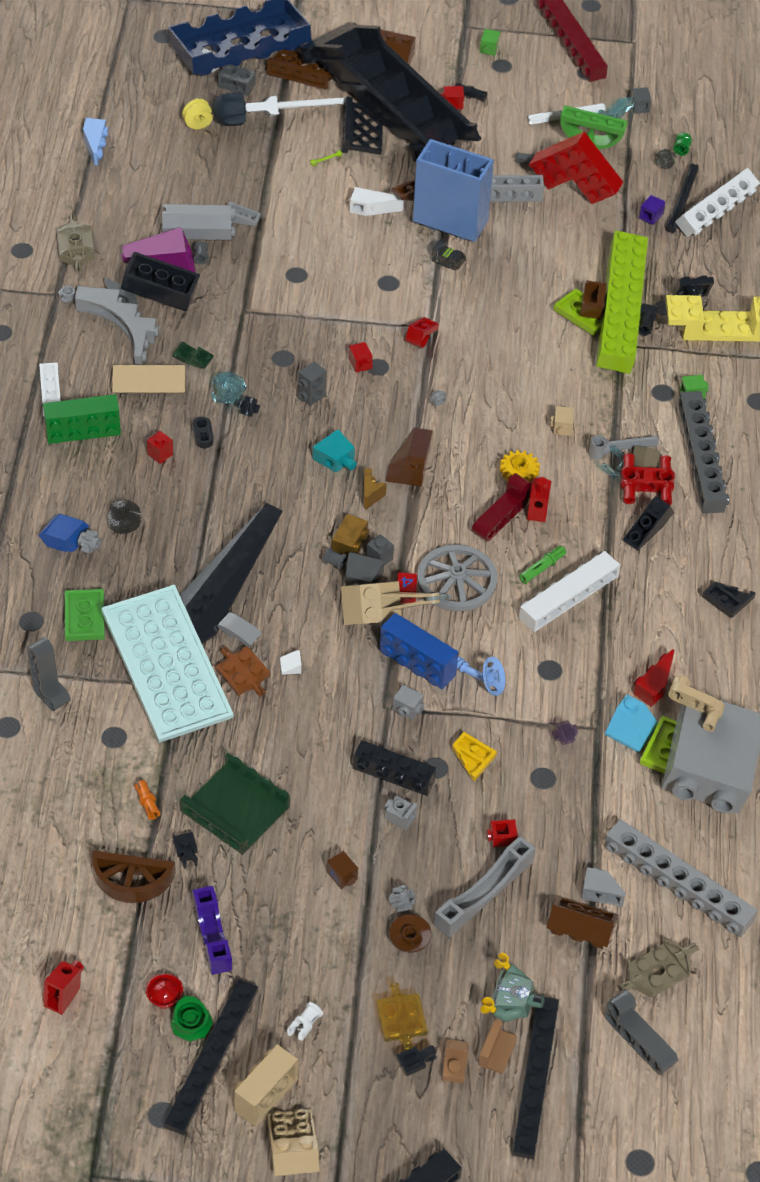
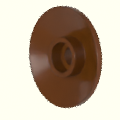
(410, 926)

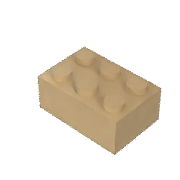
(265, 1085)

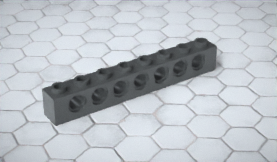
(703, 453)

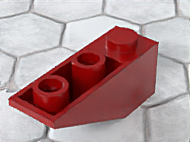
(652, 685)

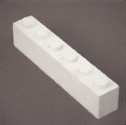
(569, 591)

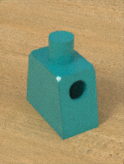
(335, 452)

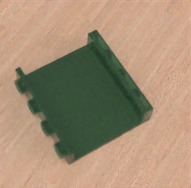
(236, 804)

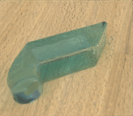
(619, 108)

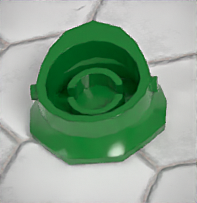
(191, 1019)

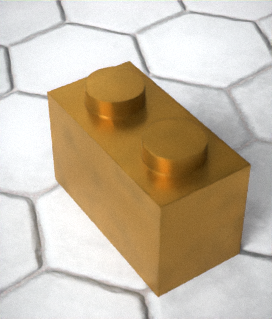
(350, 535)

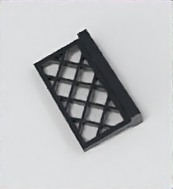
(351, 125)

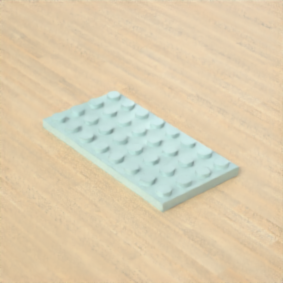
(167, 663)

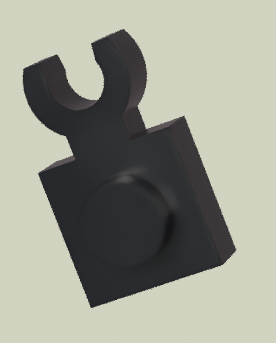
(186, 846)

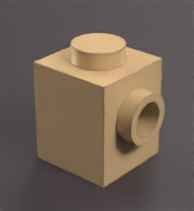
(562, 421)

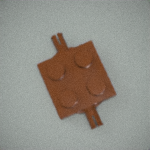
(243, 671)

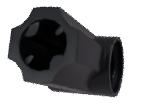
(647, 317)

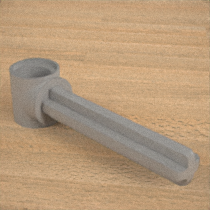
(601, 446)

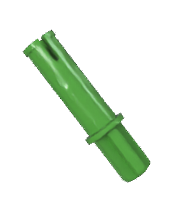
(548, 560)

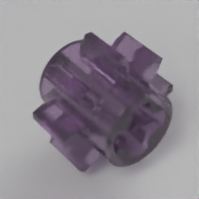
(565, 732)

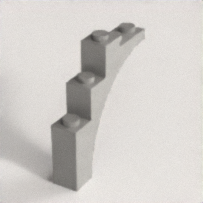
(126, 316)

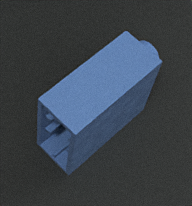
(452, 190)

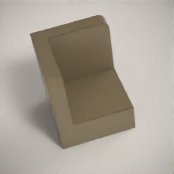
(645, 457)

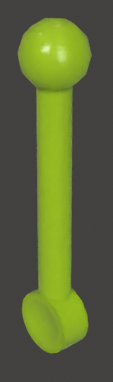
(313, 162)

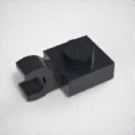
(414, 1060)

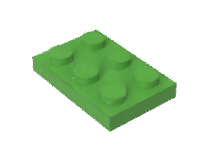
(84, 615)

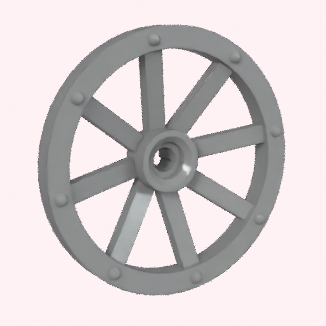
(458, 575)

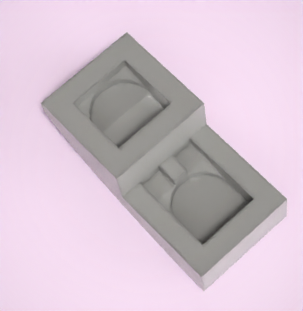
(240, 628)

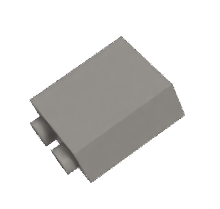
(715, 764)

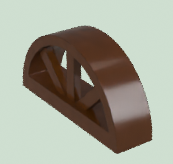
(132, 865)

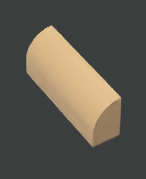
(149, 379)

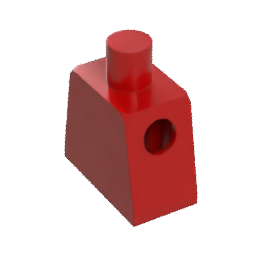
(539, 492)
(62, 986)

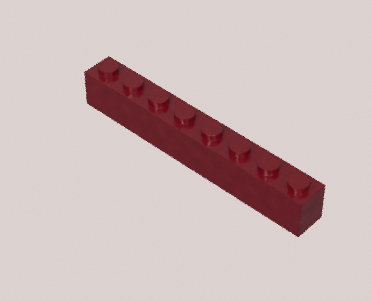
(574, 39)

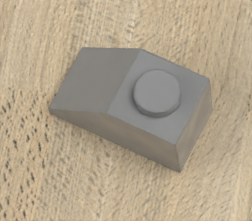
(602, 888)

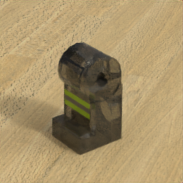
(447, 256)

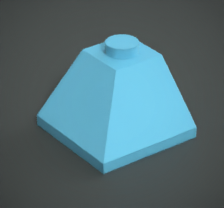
(632, 724)

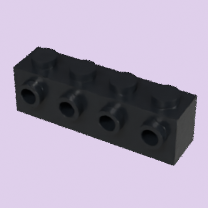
(394, 768)

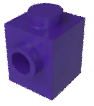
(652, 209)

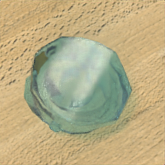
(227, 387)

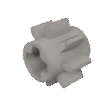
(89, 541)
(402, 898)

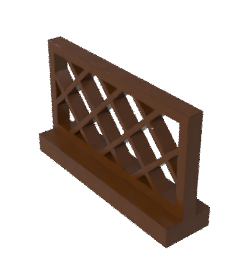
(295, 71)

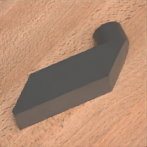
(128, 297)

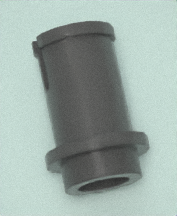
(524, 158)

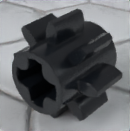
(248, 406)

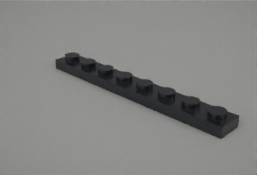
(210, 1057)
(535, 1079)

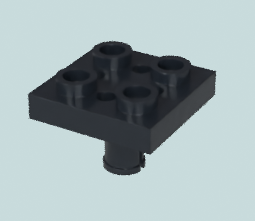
(694, 286)

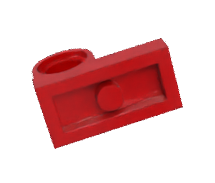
(419, 332)

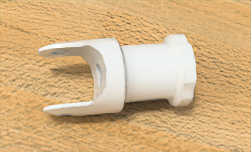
(305, 1021)

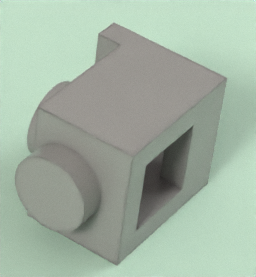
(400, 812)

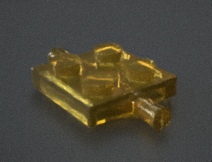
(401, 1017)

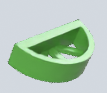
(612, 126)

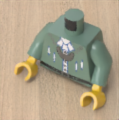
(512, 994)

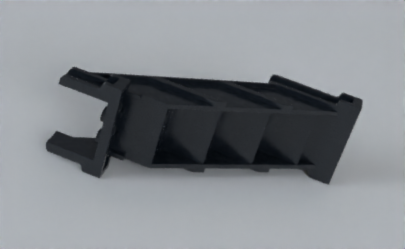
(388, 86)

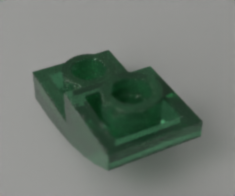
(198, 358)

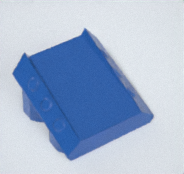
(63, 533)

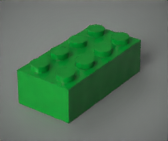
(82, 419)

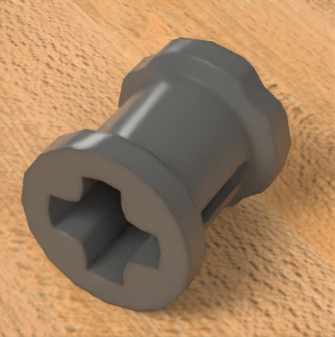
(200, 249)
(335, 559)

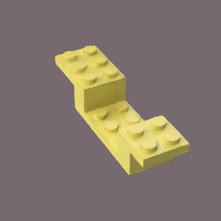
(713, 325)

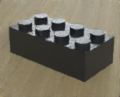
(160, 281)

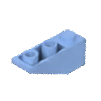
(94, 137)

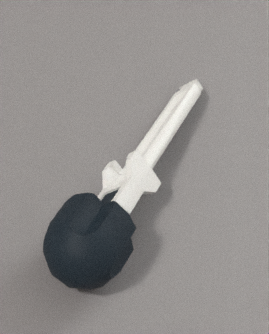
(231, 108)

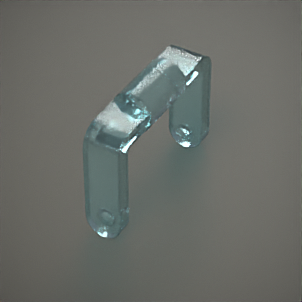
(613, 474)

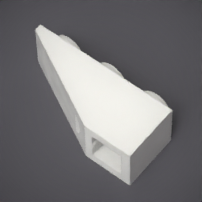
(371, 202)

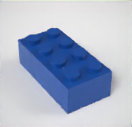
(418, 651)

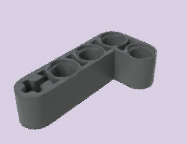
(44, 674)
(638, 1033)

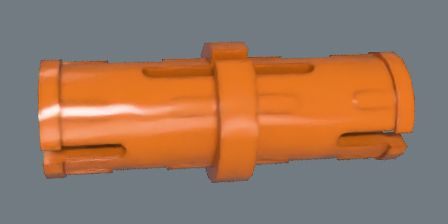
(147, 799)

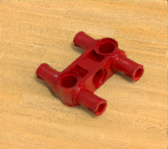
(647, 479)

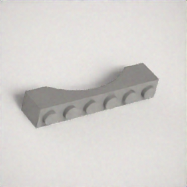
(461, 909)

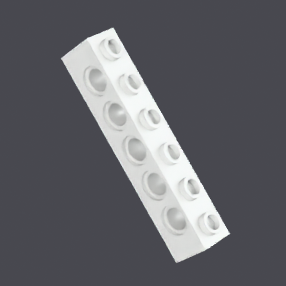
(717, 202)

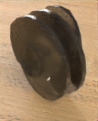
(124, 517)

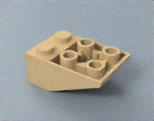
(293, 1142)

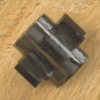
(665, 158)

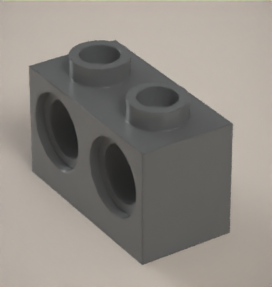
(236, 79)
(312, 383)

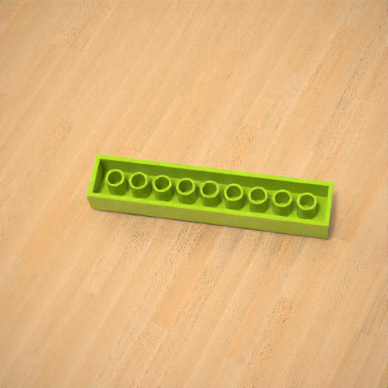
(622, 302)

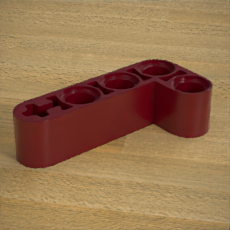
(504, 509)

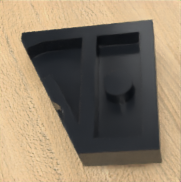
(727, 598)

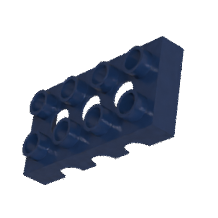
(276, 15)

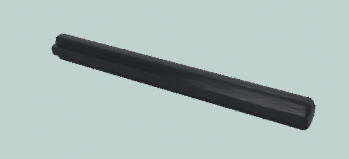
(682, 198)

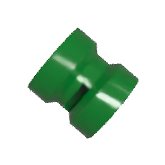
(682, 144)

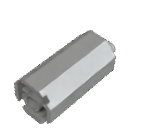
(200, 221)

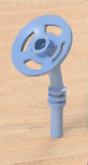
(489, 674)

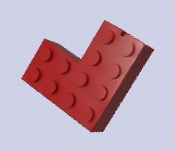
(577, 161)

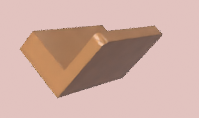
(497, 1048)

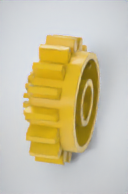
(521, 464)

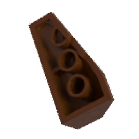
(411, 460)

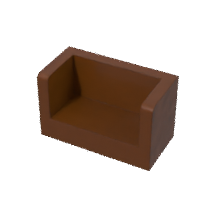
(593, 299)

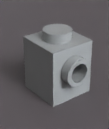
(408, 702)

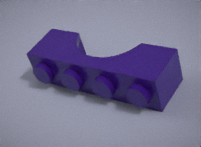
(211, 930)

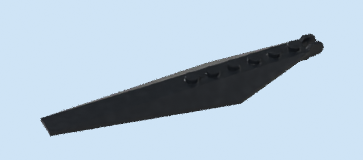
(218, 585)

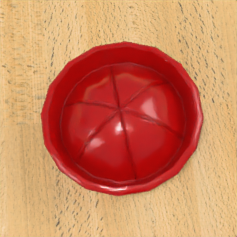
(164, 990)

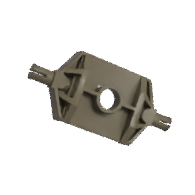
(75, 251)
(669, 958)

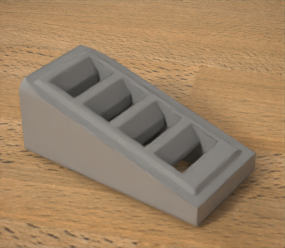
(241, 212)

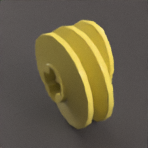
(197, 114)

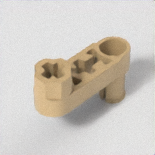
(684, 694)

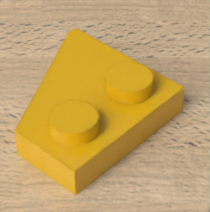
(473, 754)

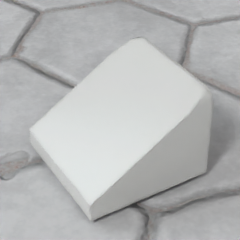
(291, 663)

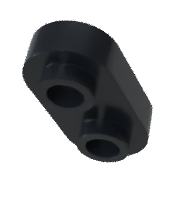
(203, 432)

